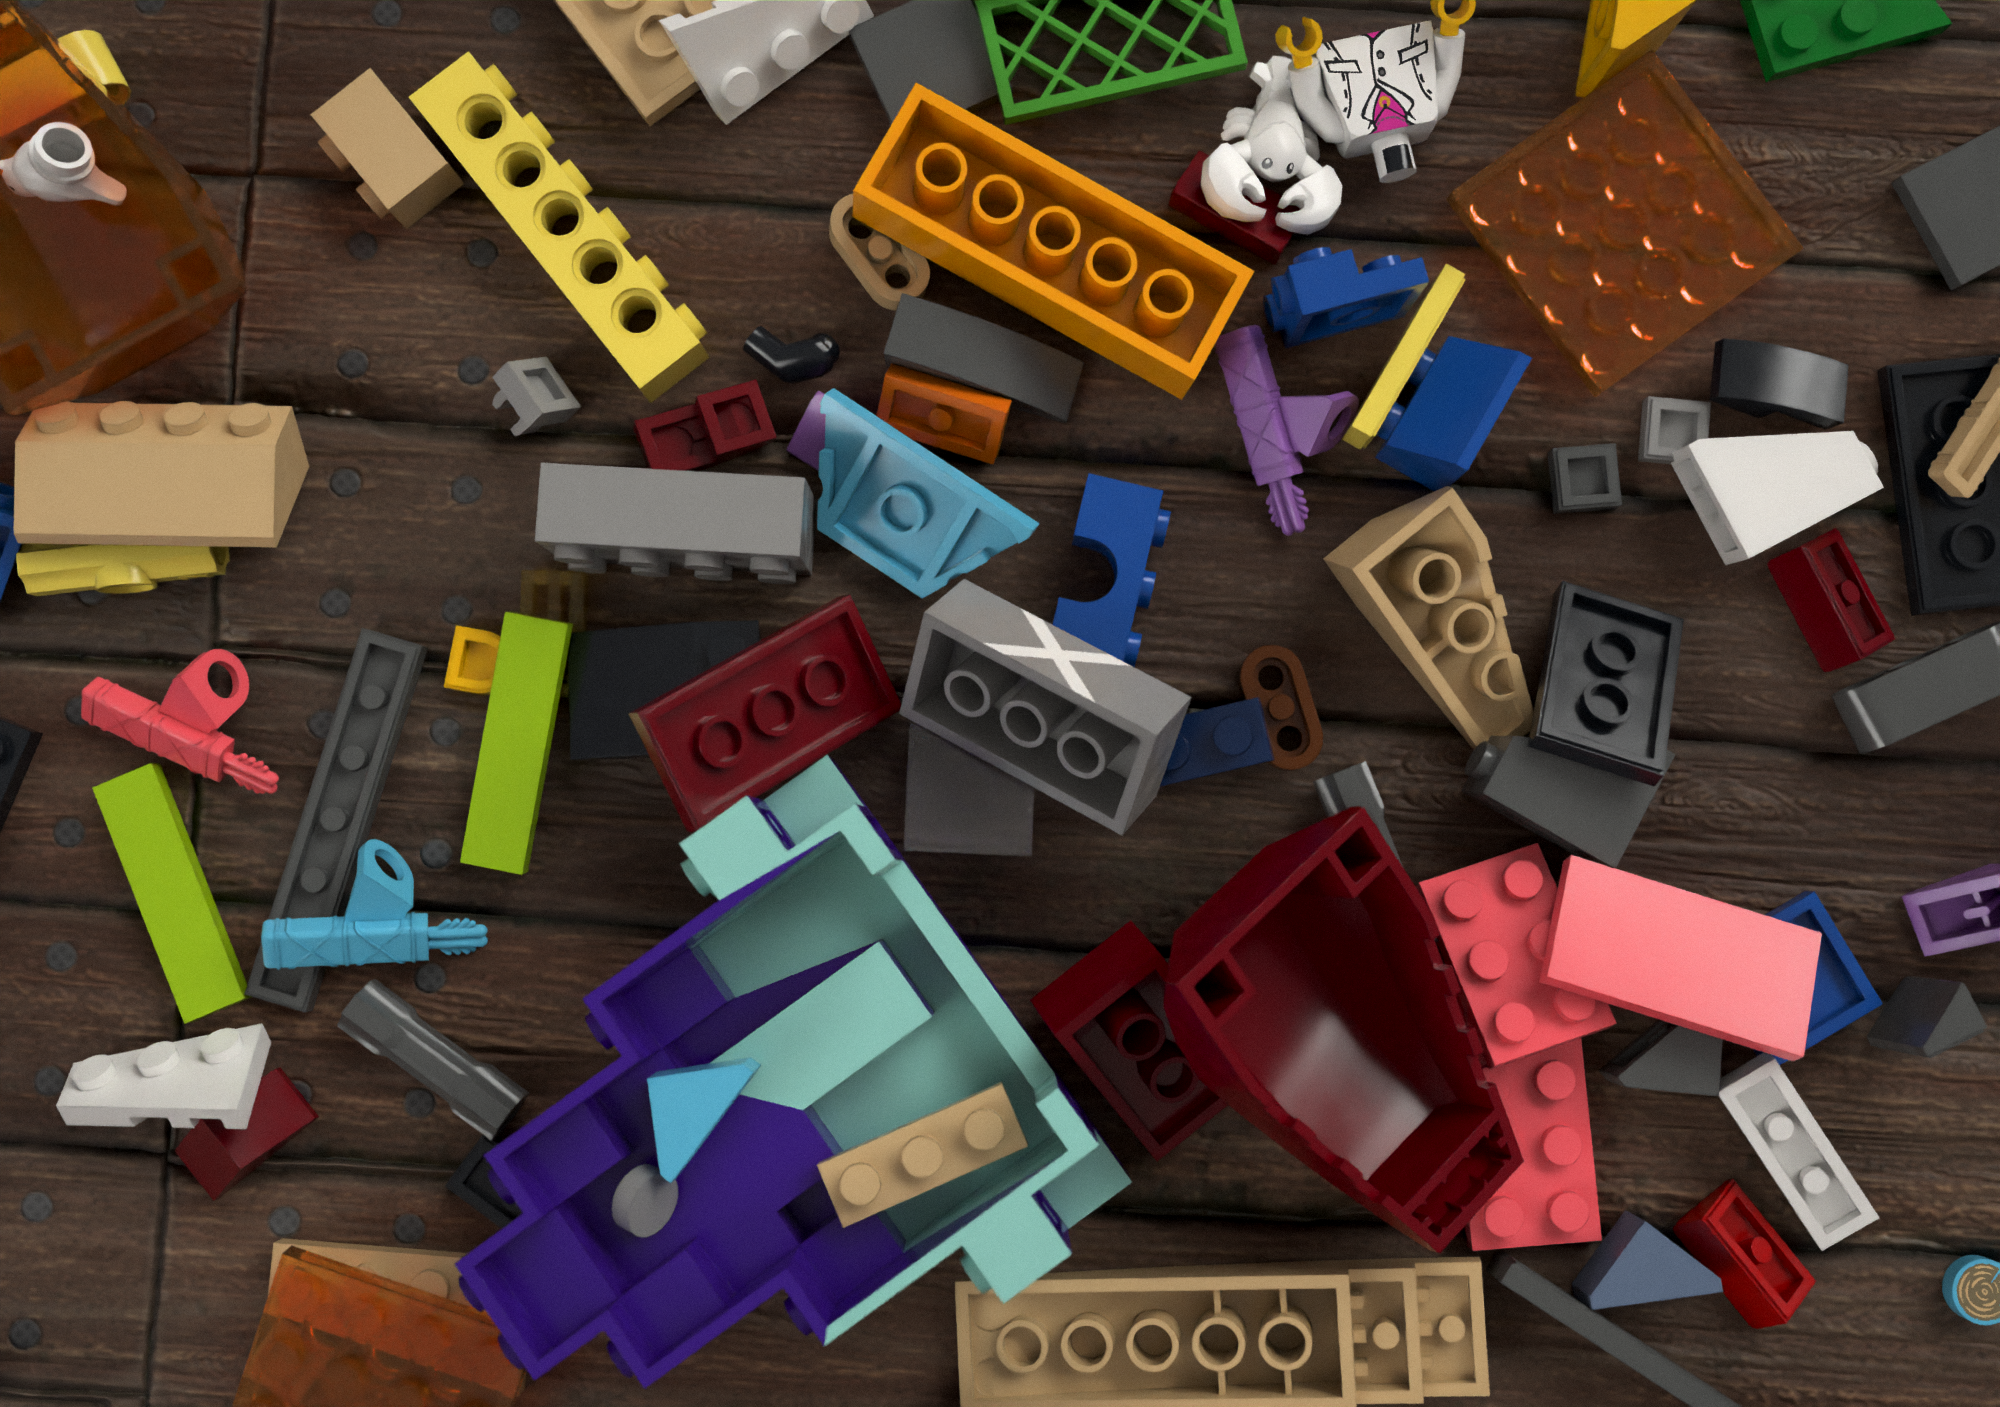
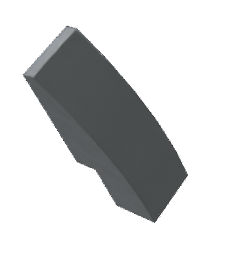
(983, 357)

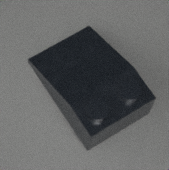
(630, 667)

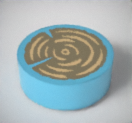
(1973, 1289)

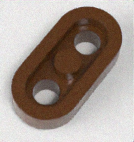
(1284, 707)

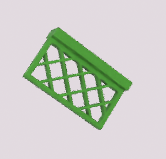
(1136, 81)

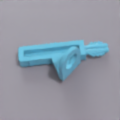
(373, 926)

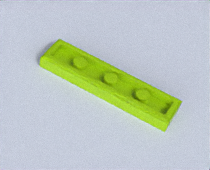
(516, 742)
(171, 892)

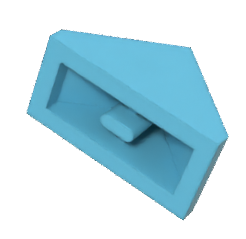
(690, 1105)

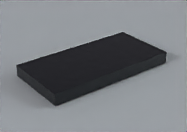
(1945, 540)

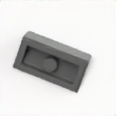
(1927, 1017)

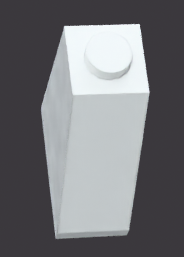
(1772, 486)

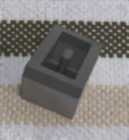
(1669, 1060)

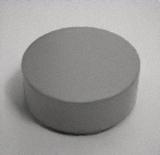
(644, 1201)

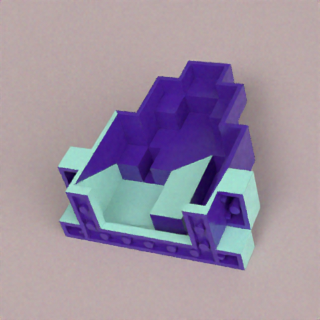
(862, 1020)

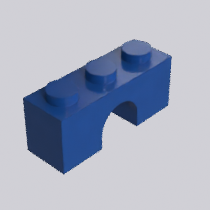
(1121, 525)

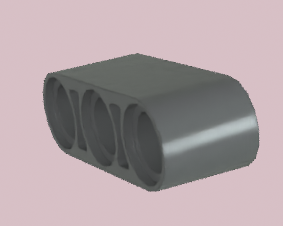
(1922, 690)

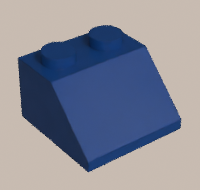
(1450, 410)

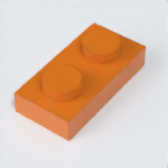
(943, 413)

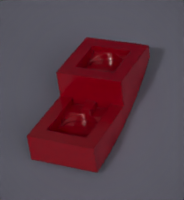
(707, 432)

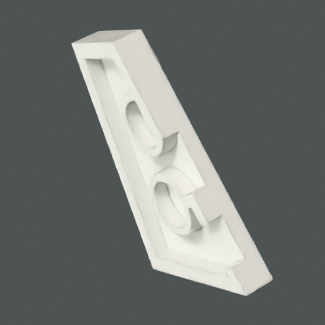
(754, 46)
(171, 1080)

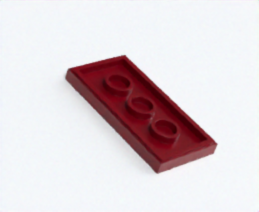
(766, 712)

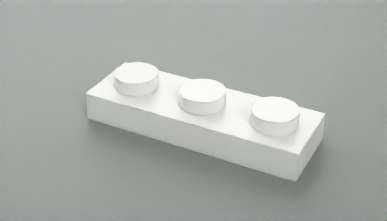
(1795, 1151)

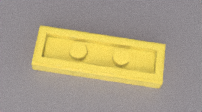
(1404, 357)

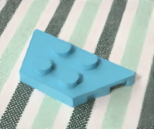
(905, 504)

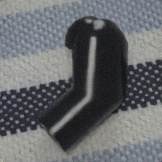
(793, 361)

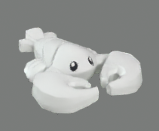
(1276, 149)

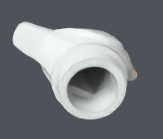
(60, 168)

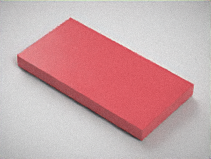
(1682, 958)

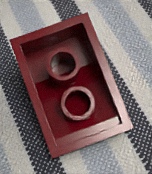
(1118, 1033)

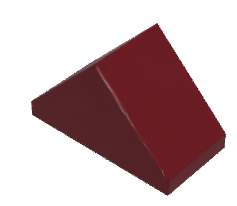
(226, 1156)

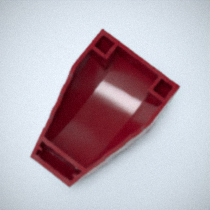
(1339, 1029)

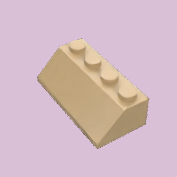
(157, 474)

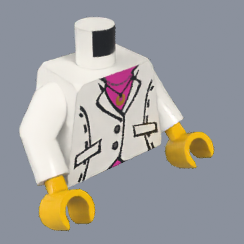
(1379, 86)

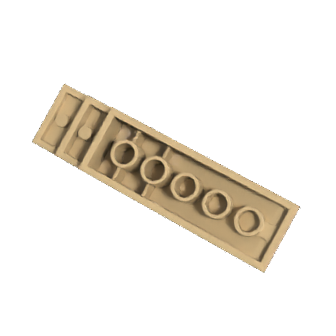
(1229, 1336)

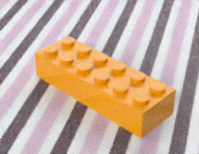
(1049, 241)

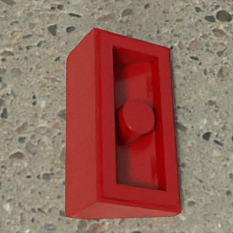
(1748, 1255)

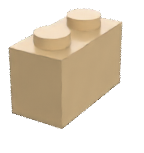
(387, 150)

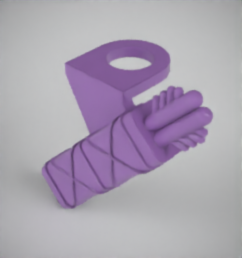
(1278, 425)

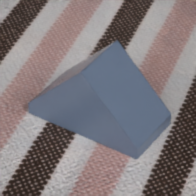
(1640, 1267)

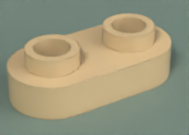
(877, 258)

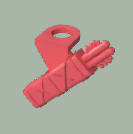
(185, 721)

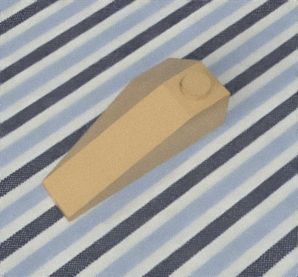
(1433, 601)

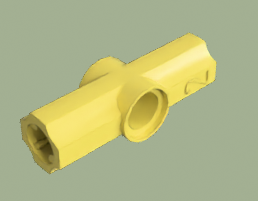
(113, 568)

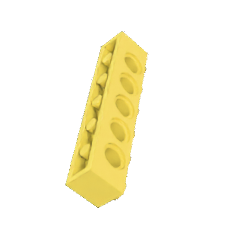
(456, 108)

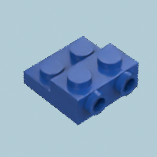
(1329, 297)

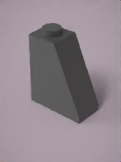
(1558, 798)

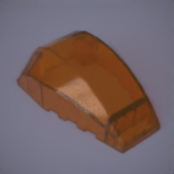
(90, 282)

